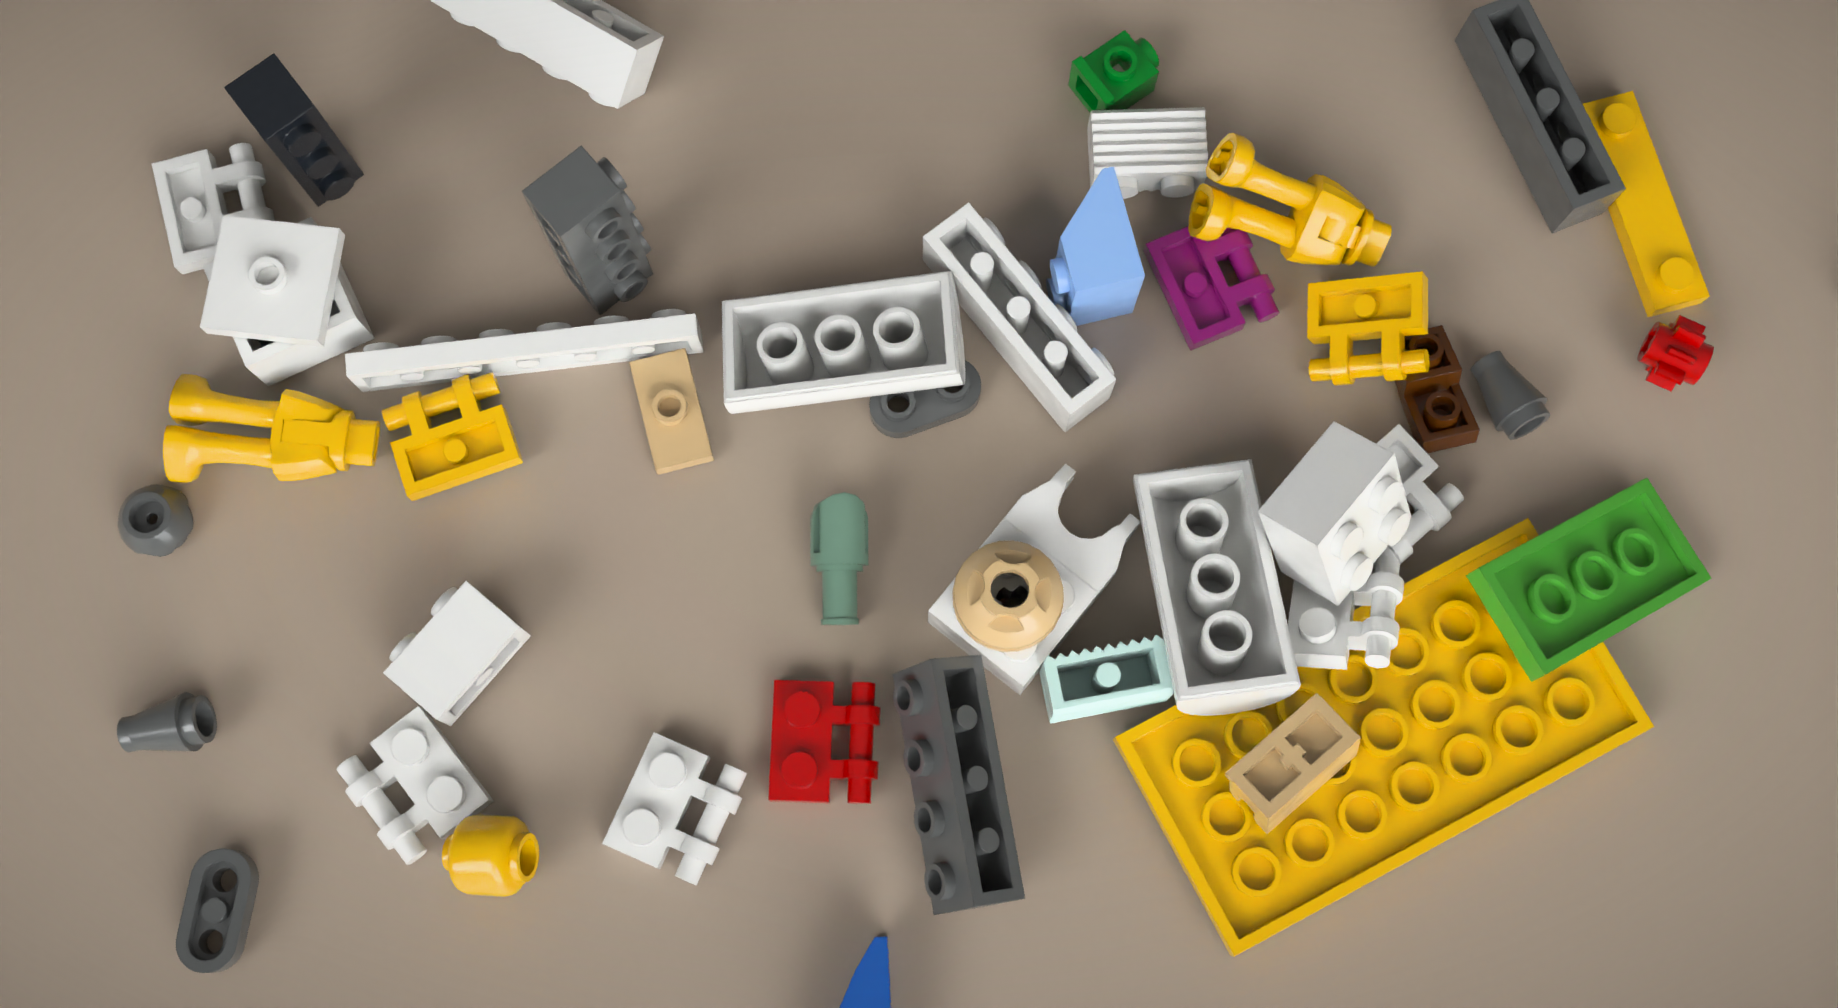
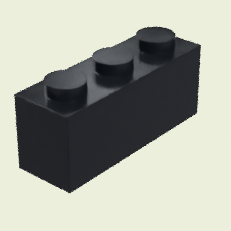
(295, 130)

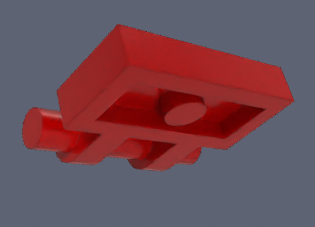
(803, 742)

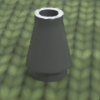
(1509, 396)
(173, 725)

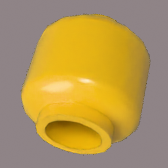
(490, 855)

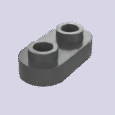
(926, 407)
(212, 908)

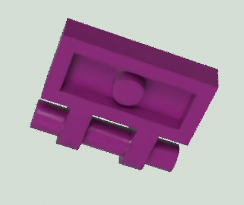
(1197, 289)

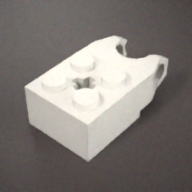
(1082, 563)

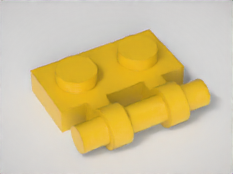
(1366, 310)
(456, 450)

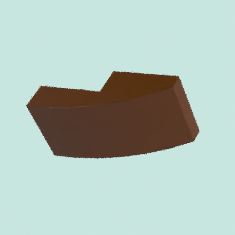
(1434, 399)

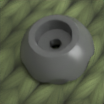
(169, 531)

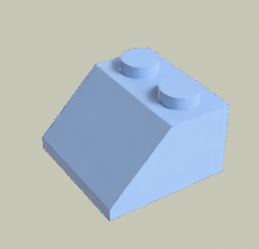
(1097, 257)

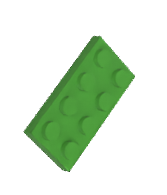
(1588, 578)

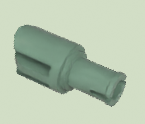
(839, 552)

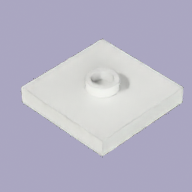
(272, 281)

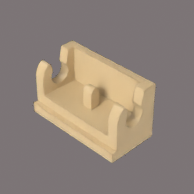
(1293, 762)

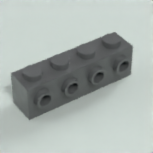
(1538, 113)
(592, 228)
(957, 784)

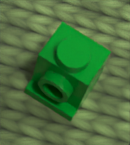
(1106, 89)

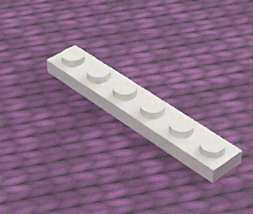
(505, 353)

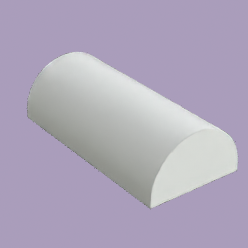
(842, 343)
(1216, 588)

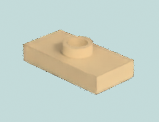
(671, 411)

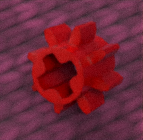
(1675, 353)

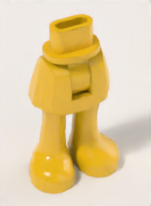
(1324, 219)
(305, 441)

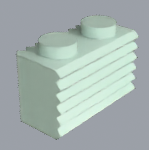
(1106, 679)

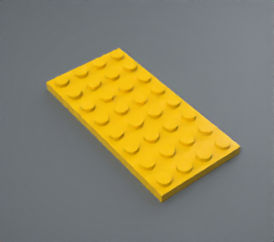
(1441, 747)

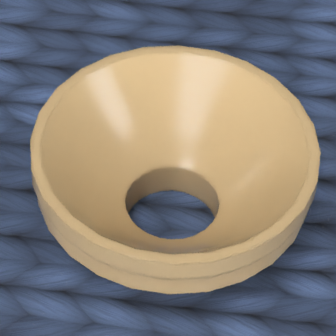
(1000, 626)

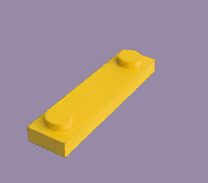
(1646, 211)

